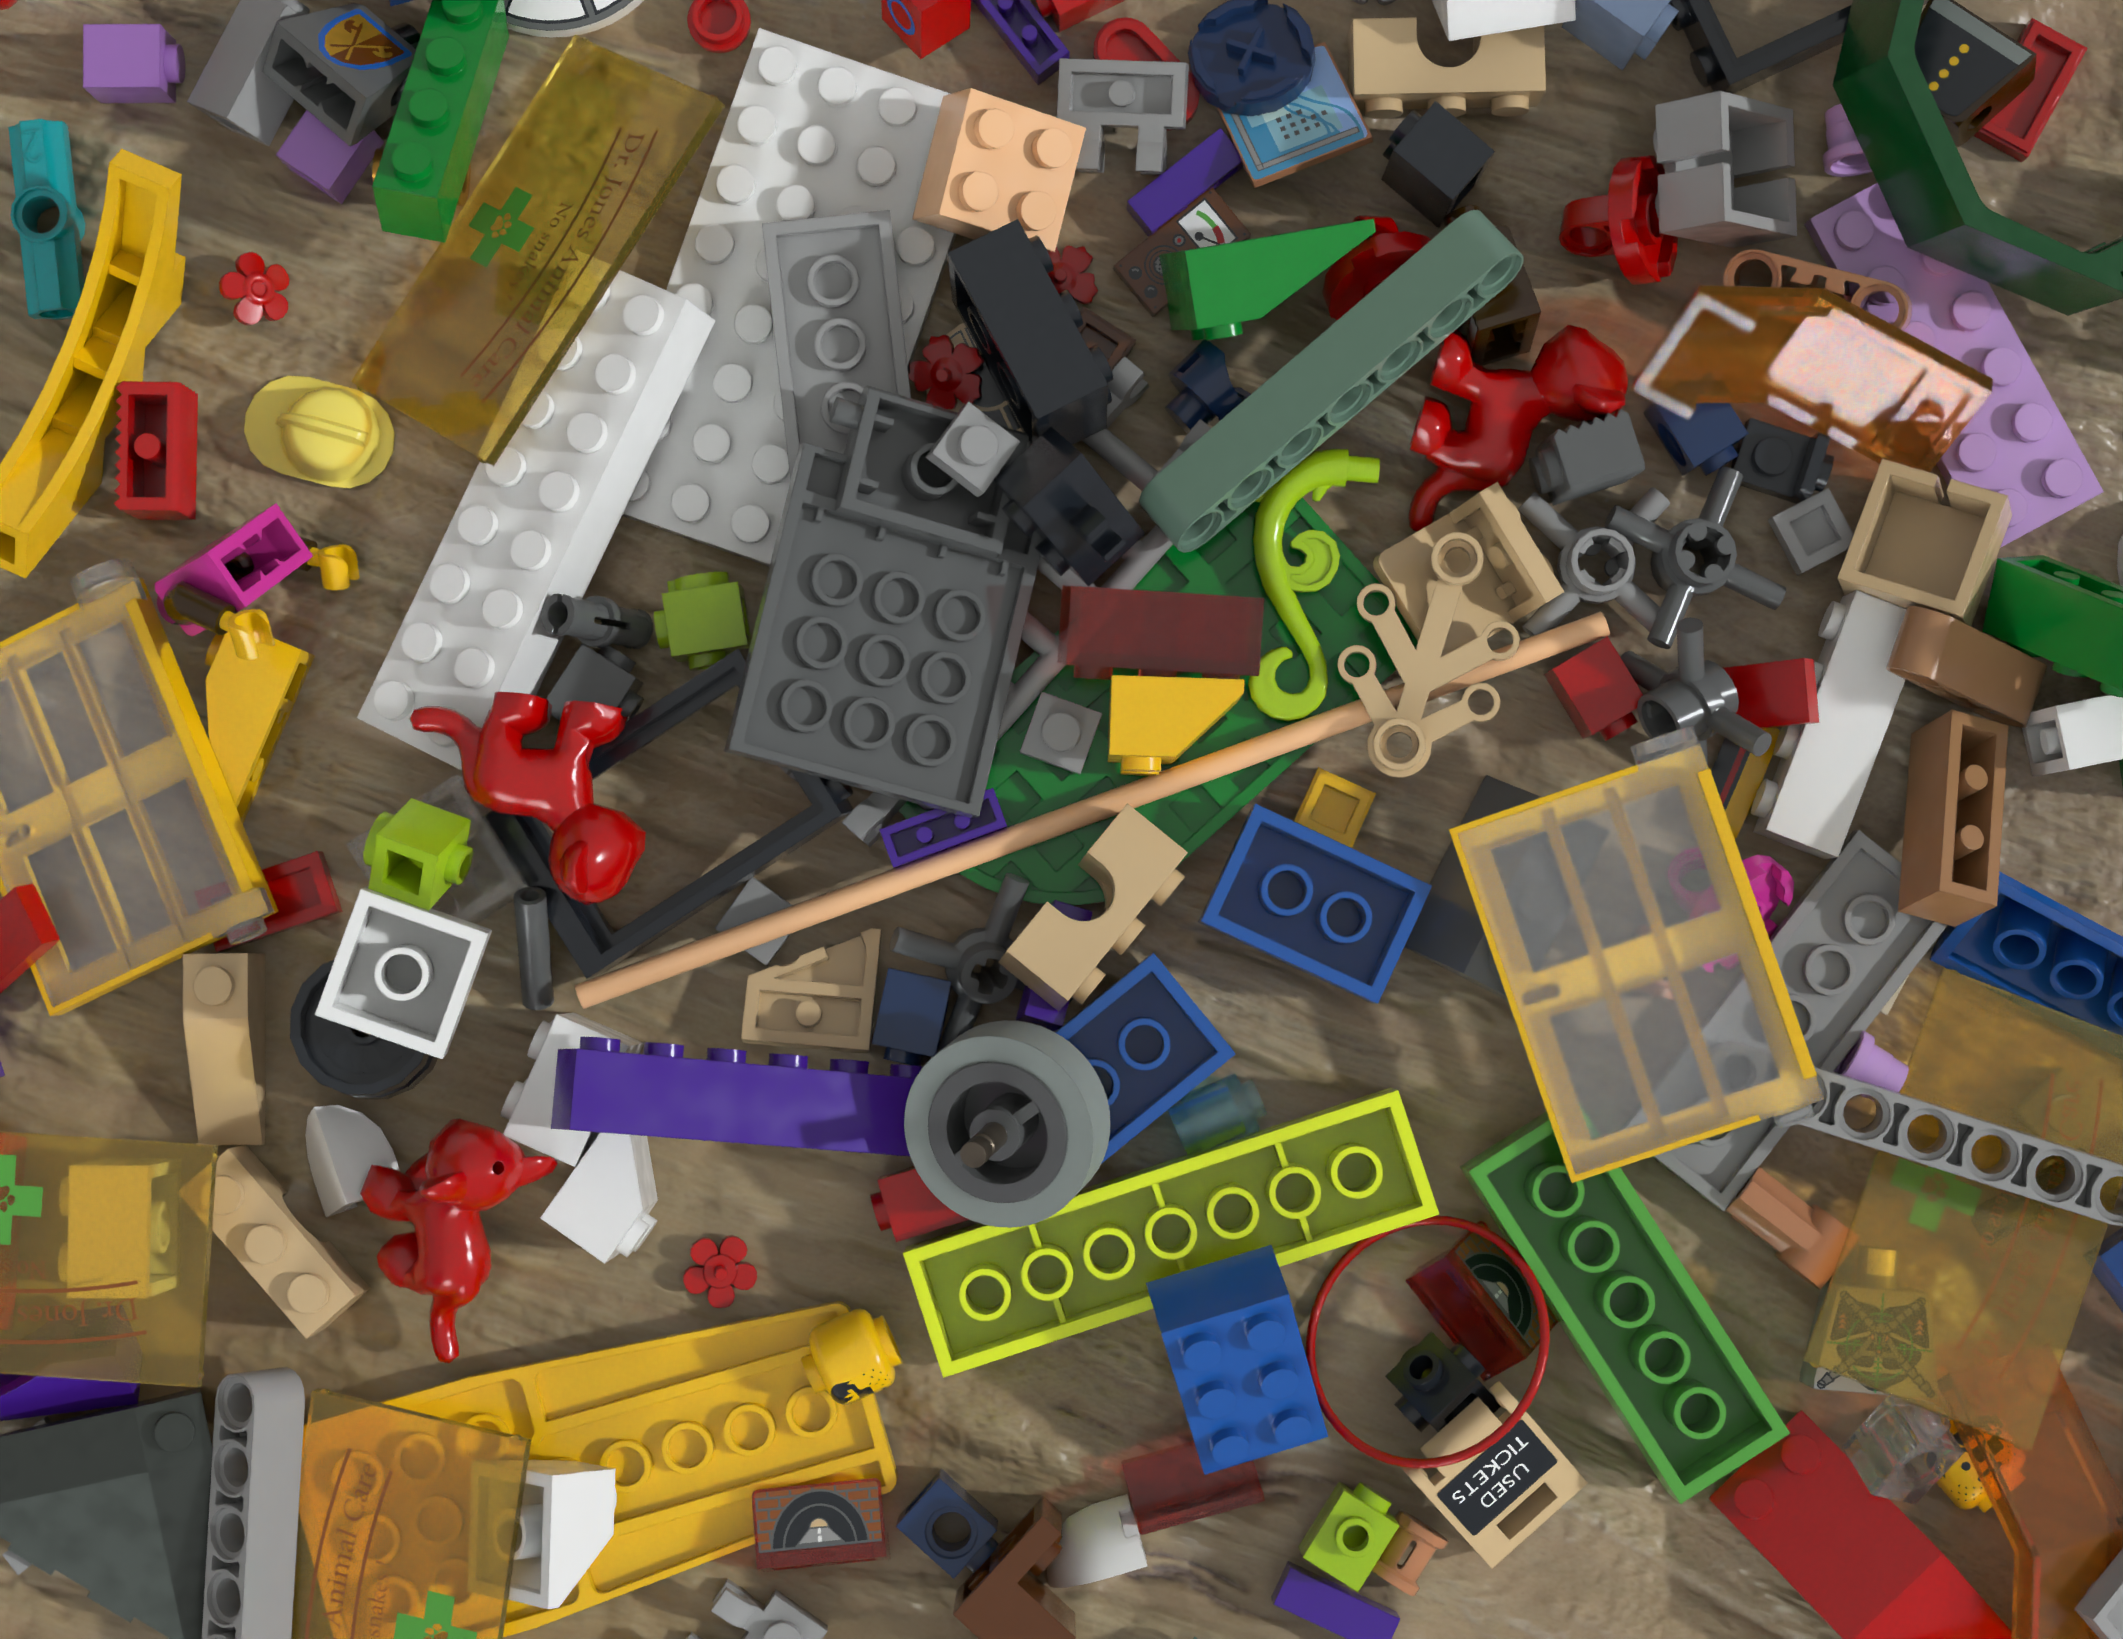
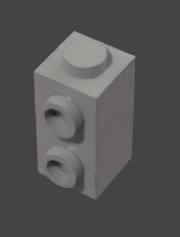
(233, 82)

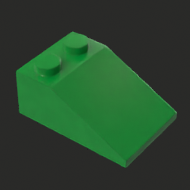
(1243, 280)

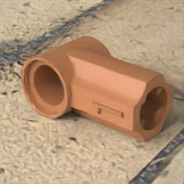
(1802, 1235)

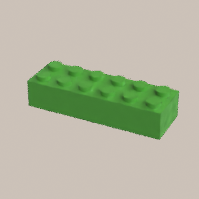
(1628, 1310)

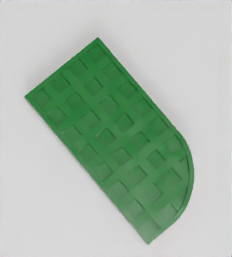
(1191, 816)

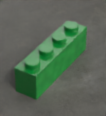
(440, 117)
(2059, 616)

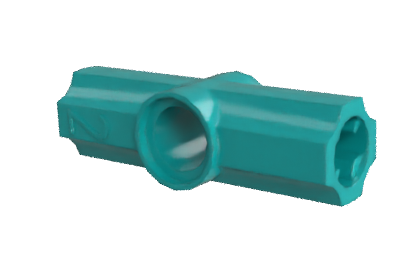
(46, 181)

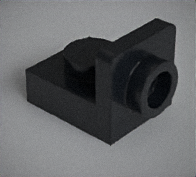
(1782, 461)

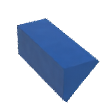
(2041, 955)

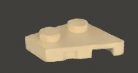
(817, 1000)

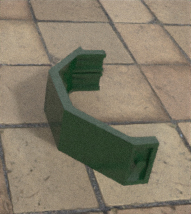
(1929, 183)

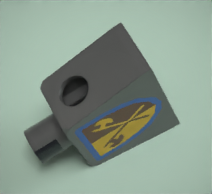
(343, 66)

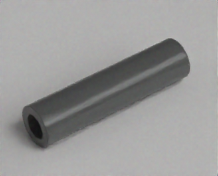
(534, 948)

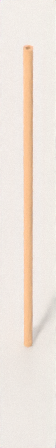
(1058, 822)

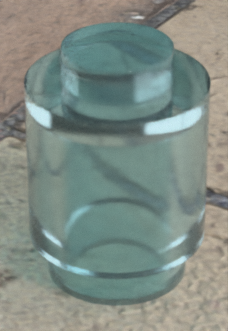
(1217, 1114)

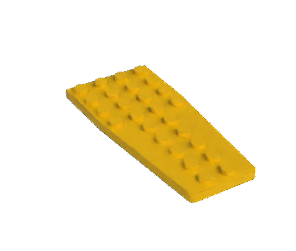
(691, 1436)

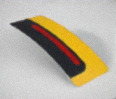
(1739, 778)

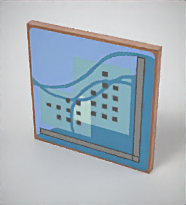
(1302, 133)

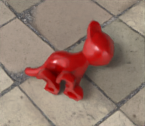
(1570, 378)
(590, 843)
(443, 1195)

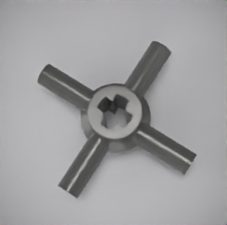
(970, 949)

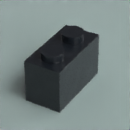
(1434, 162)

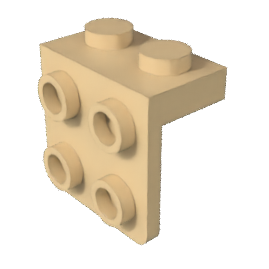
(1509, 586)

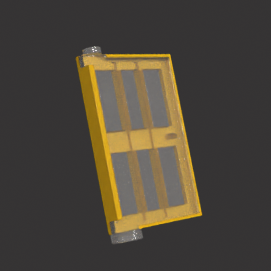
(116, 796)
(1637, 961)

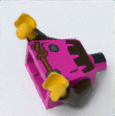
(241, 568)

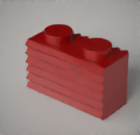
(157, 450)

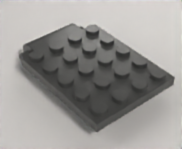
(887, 615)

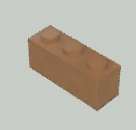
(1953, 818)

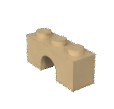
(1394, 75)
(1061, 954)
(291, 1265)

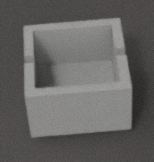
(1707, 146)

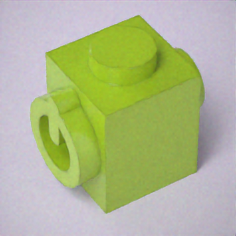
(702, 619)
(418, 853)
(1350, 1534)

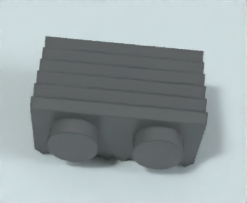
(1587, 458)

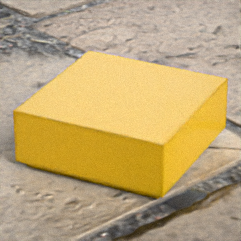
(1334, 807)

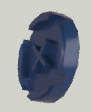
(1251, 56)

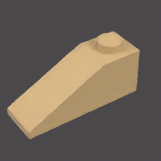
(226, 1045)

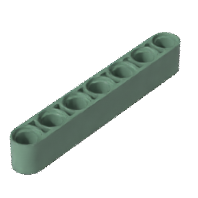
(1331, 380)

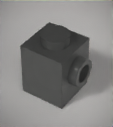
(598, 678)

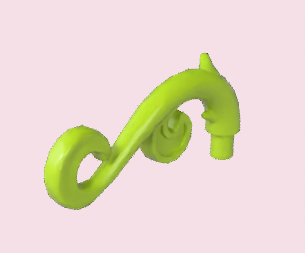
(1281, 581)

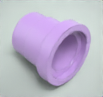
(1844, 152)
(1873, 1065)

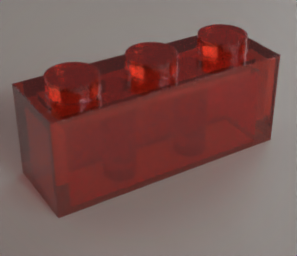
(1159, 633)

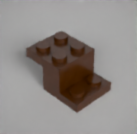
(1006, 1596)

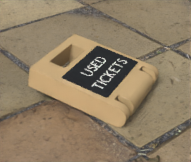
(1503, 1490)

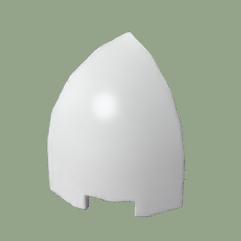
(340, 1154)
(1097, 1545)

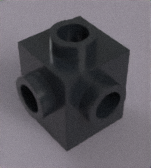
(1438, 1383)

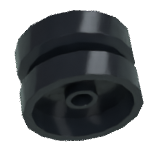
(346, 1059)

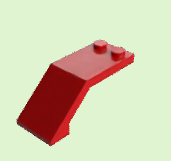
(1849, 1549)

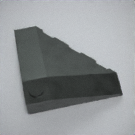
(117, 1506)

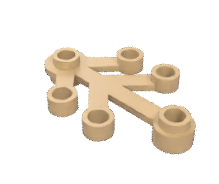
(1424, 667)

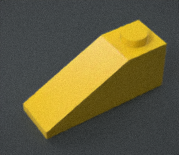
(250, 709)

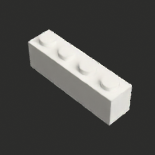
(1831, 760)

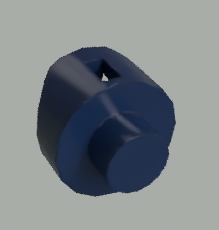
(1203, 388)

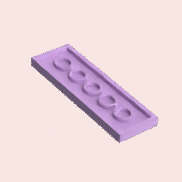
(2018, 434)

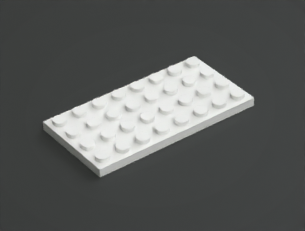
(798, 144)

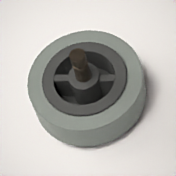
(1007, 1123)

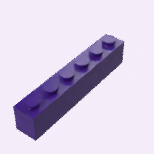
(731, 1099)

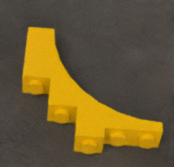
(123, 305)

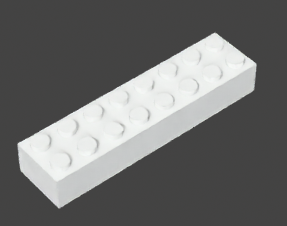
(539, 516)

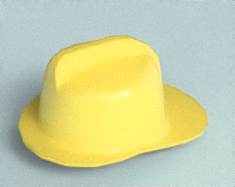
(319, 432)

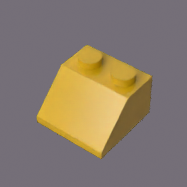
(1162, 717)

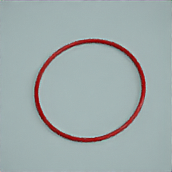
(1519, 1411)

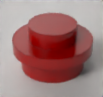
(719, 24)

